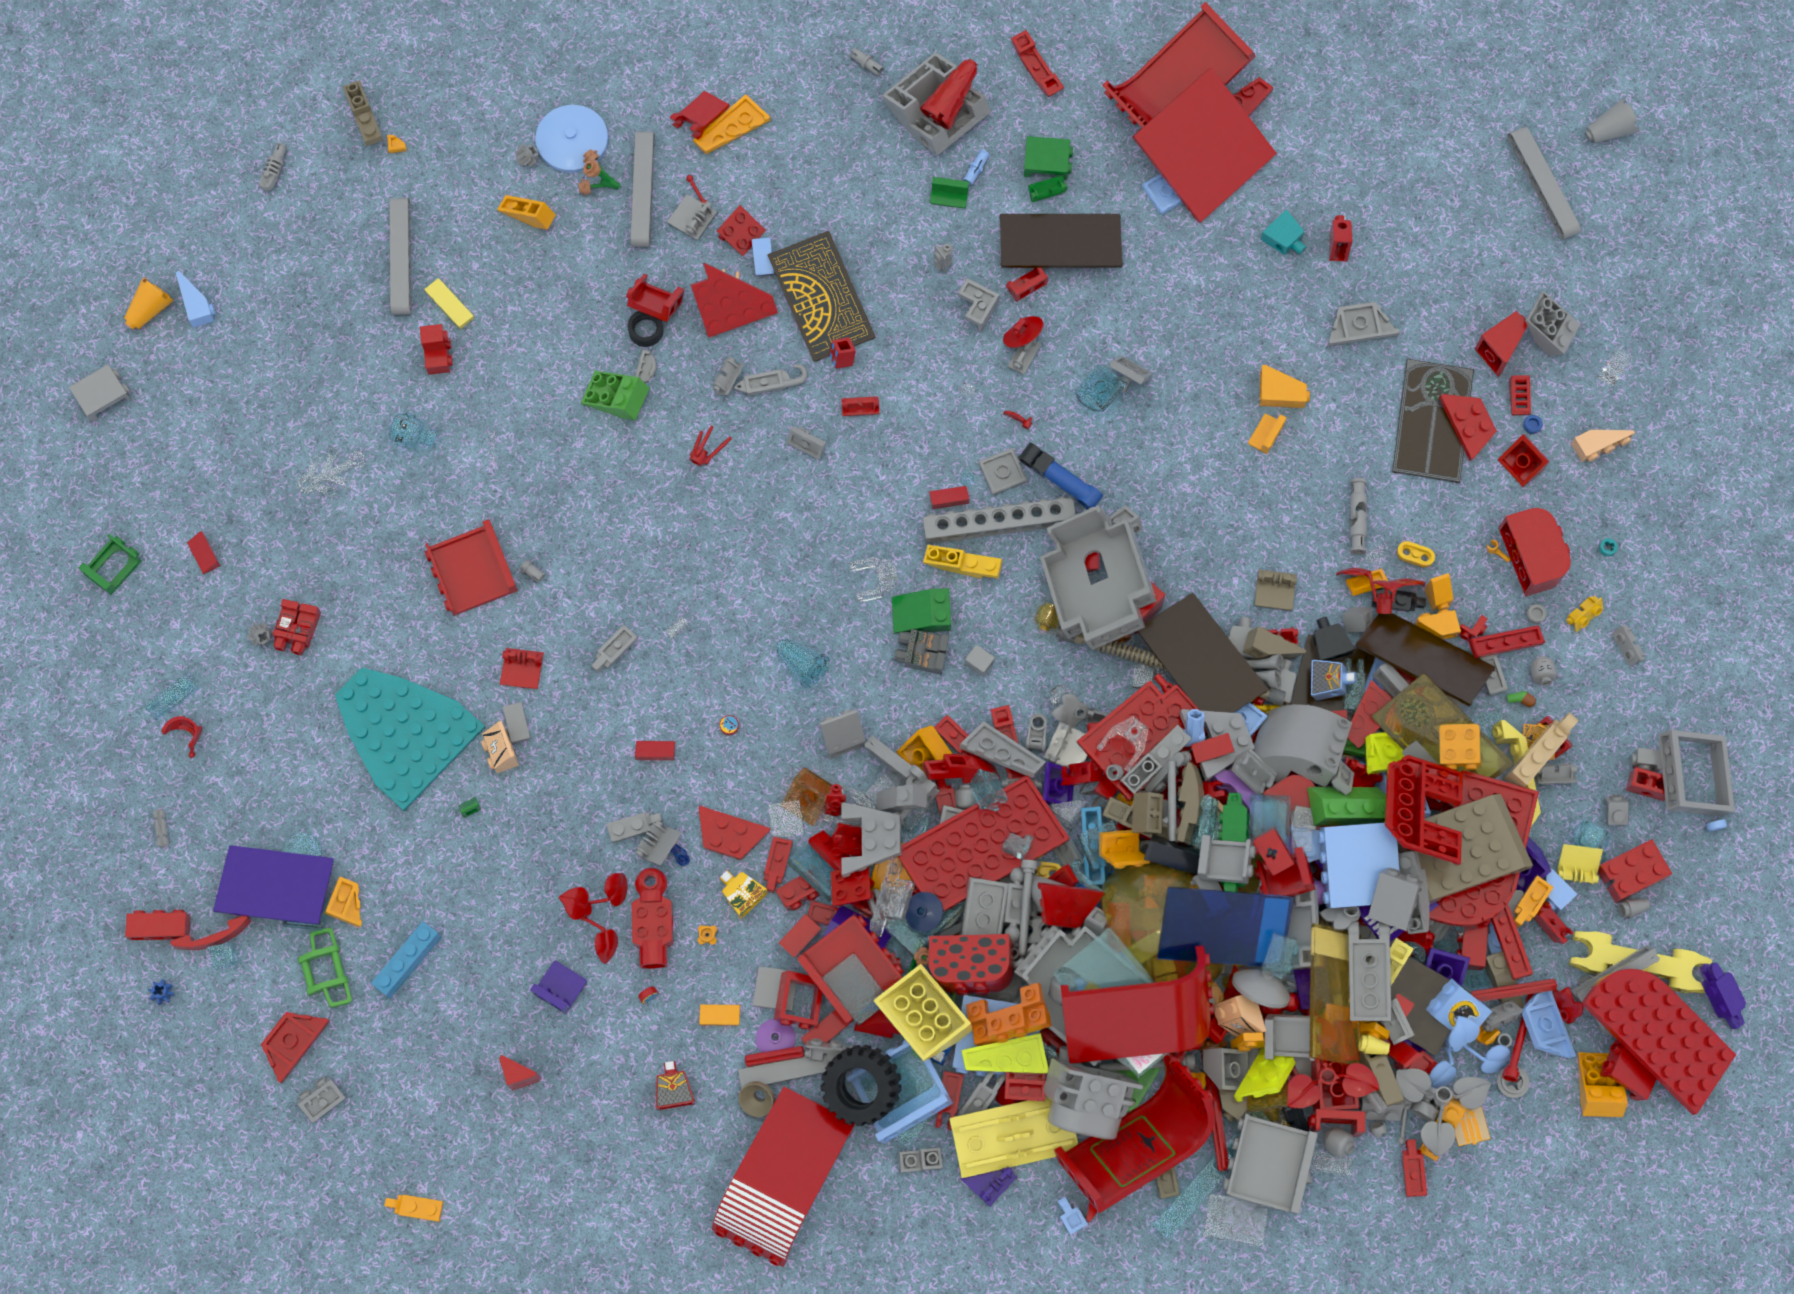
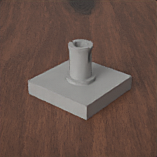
(1130, 371)

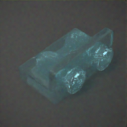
(1279, 955)

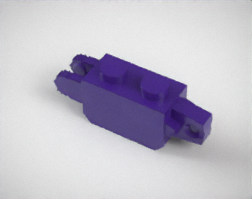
(1723, 994)

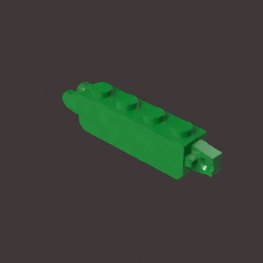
(1234, 828)

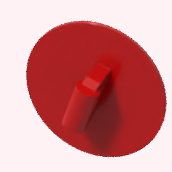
(1023, 332)

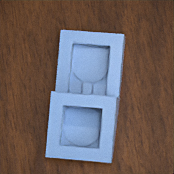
(761, 248)

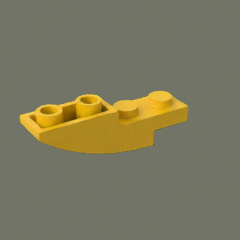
(962, 563)

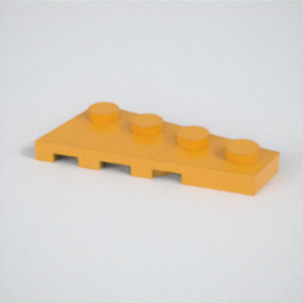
(733, 123)

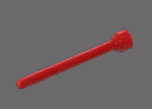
(1511, 1072)

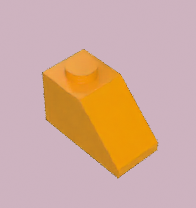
(1439, 592)

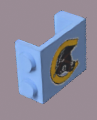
(1456, 1002)

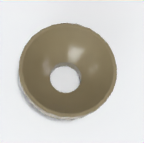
(751, 1104)

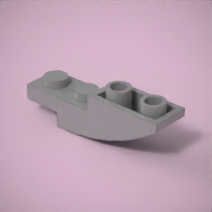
(1156, 759)
(1410, 864)

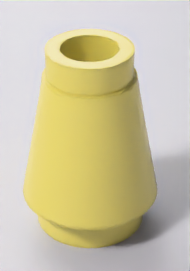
(1372, 1045)

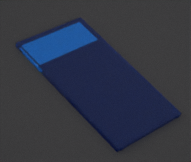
(1227, 923)

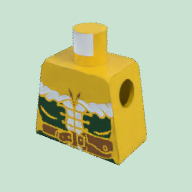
(742, 892)

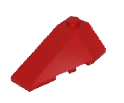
(1333, 1095)

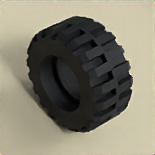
(843, 1103)

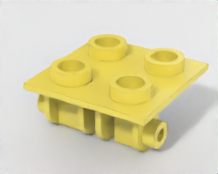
(1579, 863)

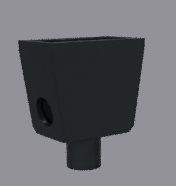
(1331, 641)

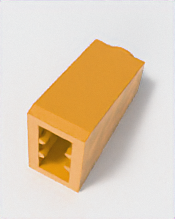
(1281, 390)

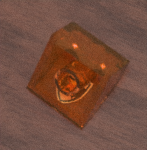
(811, 792)

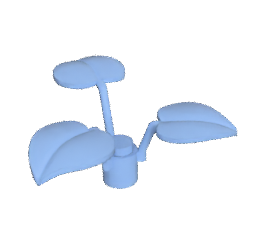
(1463, 1033)

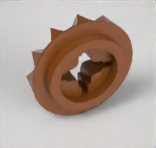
(1210, 1044)

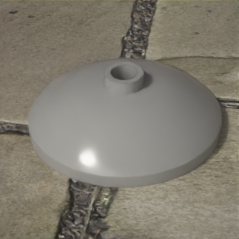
(1261, 988)

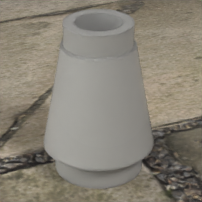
(1632, 907)

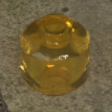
(1046, 617)

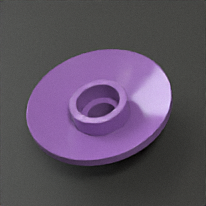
(771, 1027)

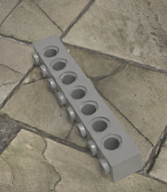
(991, 527)

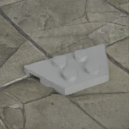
(1360, 324)

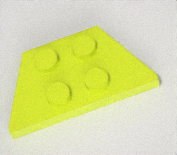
(1380, 752)
(1265, 1076)

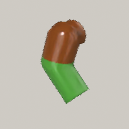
(1523, 697)

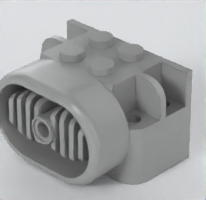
(1088, 1098)

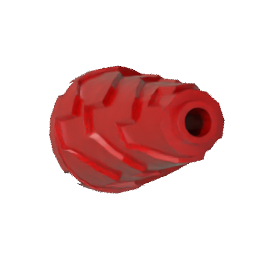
(950, 95)

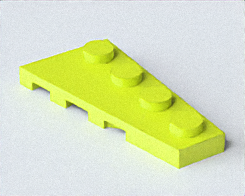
(1015, 1056)

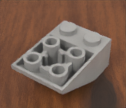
(1551, 325)
(842, 733)

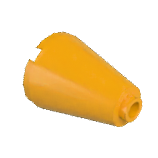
(146, 304)

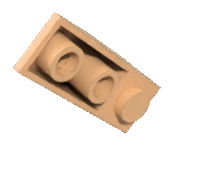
(1595, 442)

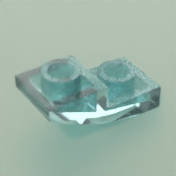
(1476, 980)

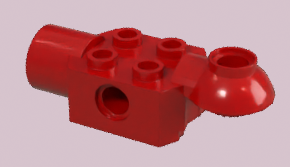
(652, 920)

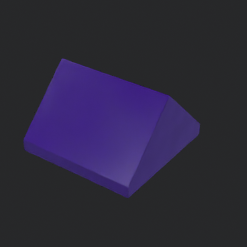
(1052, 790)

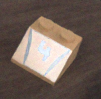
(500, 749)
(1239, 1016)

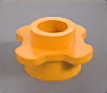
(702, 932)

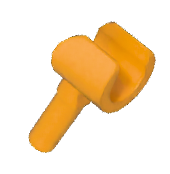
(1497, 551)

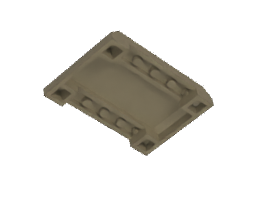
(1488, 848)

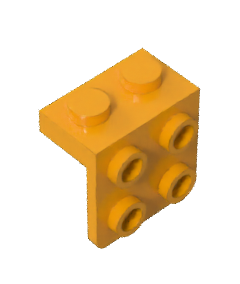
(1460, 746)
(1121, 849)

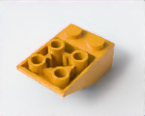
(1599, 1094)

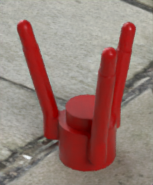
(699, 455)

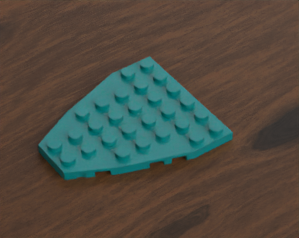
(403, 731)

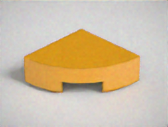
(395, 144)

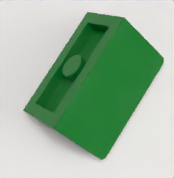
(949, 192)

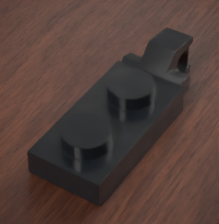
(1403, 600)

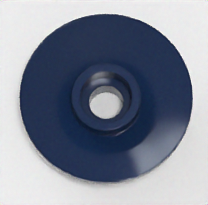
(932, 912)

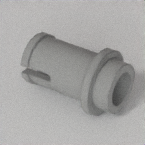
(532, 571)

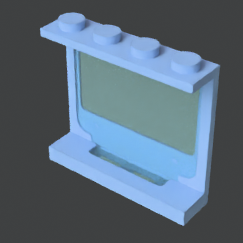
(920, 1093)

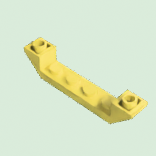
(1505, 734)

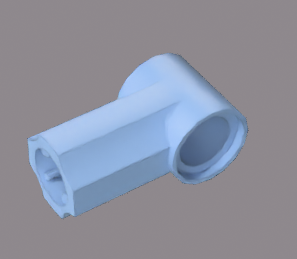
(1195, 726)

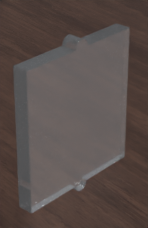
(786, 819)

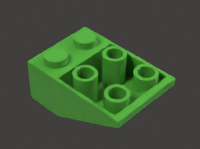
(616, 394)

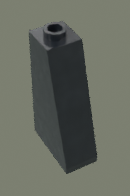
(1172, 854)

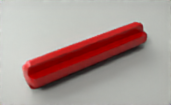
(774, 1056)

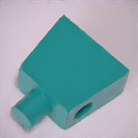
(1284, 234)

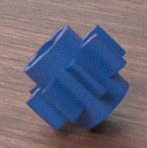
(166, 992)

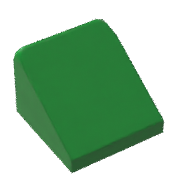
(469, 807)

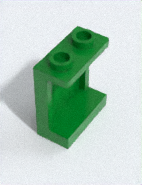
(1048, 156)

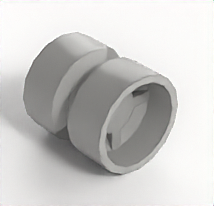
(1426, 1110)

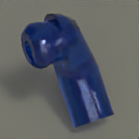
(680, 855)

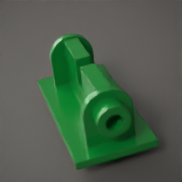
(1047, 188)

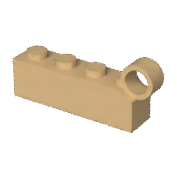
(1541, 751)

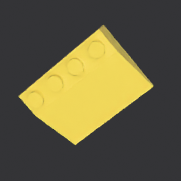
(923, 1013)

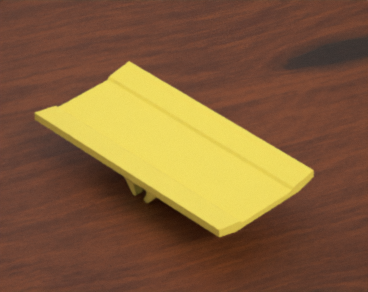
(1007, 1137)

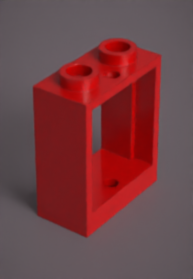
(801, 979)

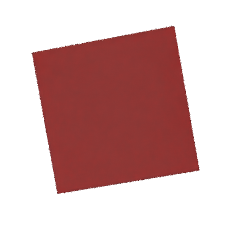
(1204, 145)

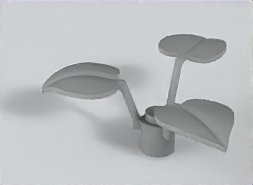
(1469, 1090)

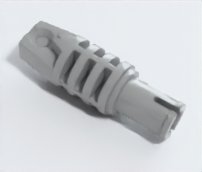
(273, 168)

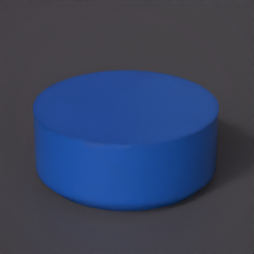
(1532, 424)

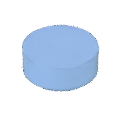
(1716, 825)

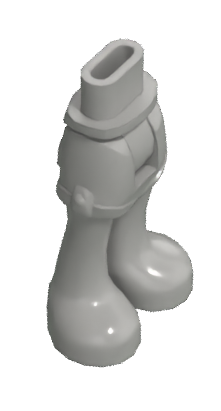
(1272, 677)

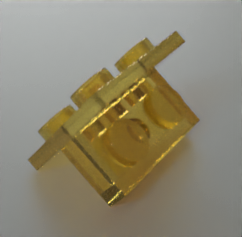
(1269, 1103)

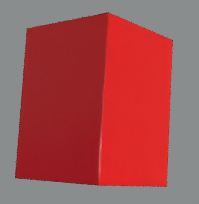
(1523, 460)
(517, 1074)

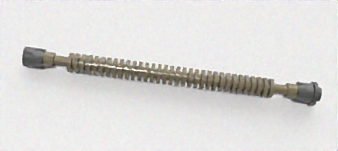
(1272, 695)

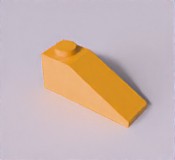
(527, 211)

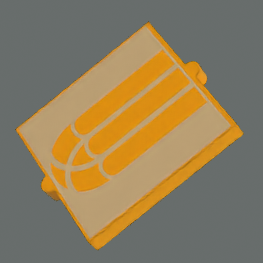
(1472, 1128)

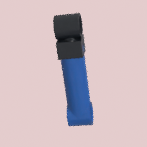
(1045, 466)

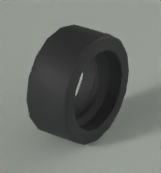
(644, 341)

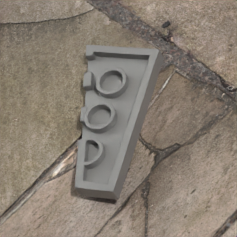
(1000, 749)

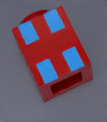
(842, 353)

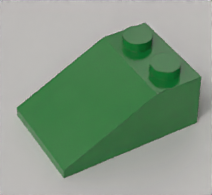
(922, 611)

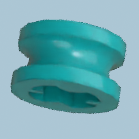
(1608, 542)

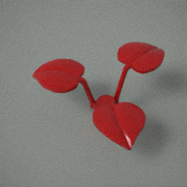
(1385, 600)
(577, 906)
(1356, 1083)

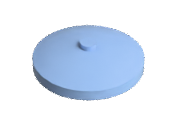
(568, 134)

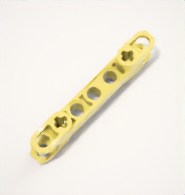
(1604, 955)

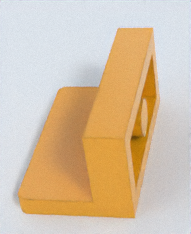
(1266, 432)

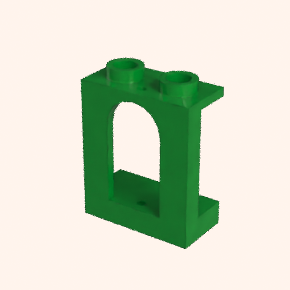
(115, 544)

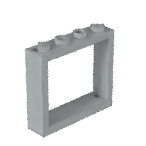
(1674, 777)

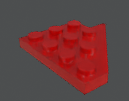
(729, 302)

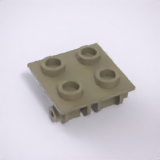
(1275, 590)

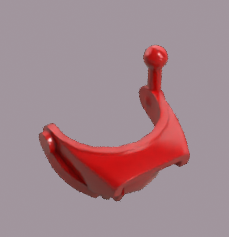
(184, 724)

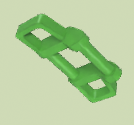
(324, 986)

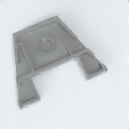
(1218, 724)
(879, 837)

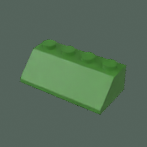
(1358, 807)

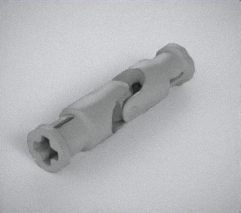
(1358, 523)

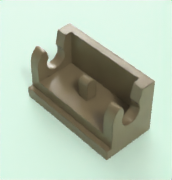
(1147, 813)

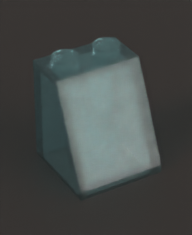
(1268, 812)

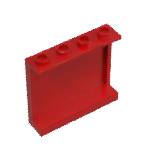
(471, 569)
(839, 944)

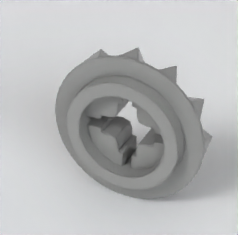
(1521, 1086)

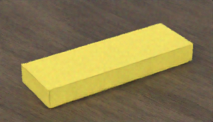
(449, 303)

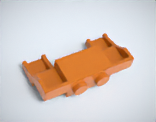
(1011, 1021)

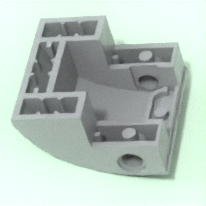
(915, 88)
(1302, 741)

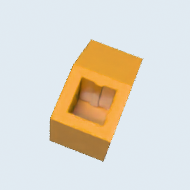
(1442, 624)

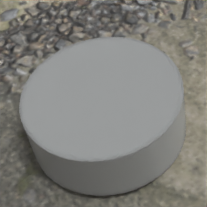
(1536, 613)

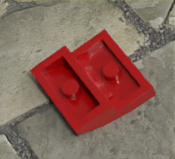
(1025, 1086)

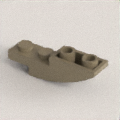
(362, 113)
(1189, 794)

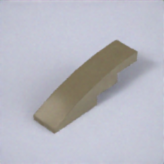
(1123, 814)

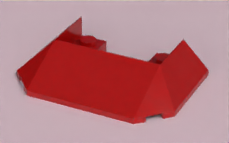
(1406, 790)

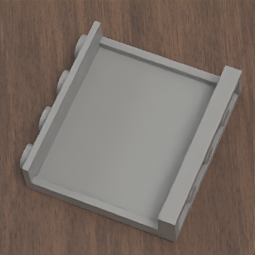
(1270, 1164)

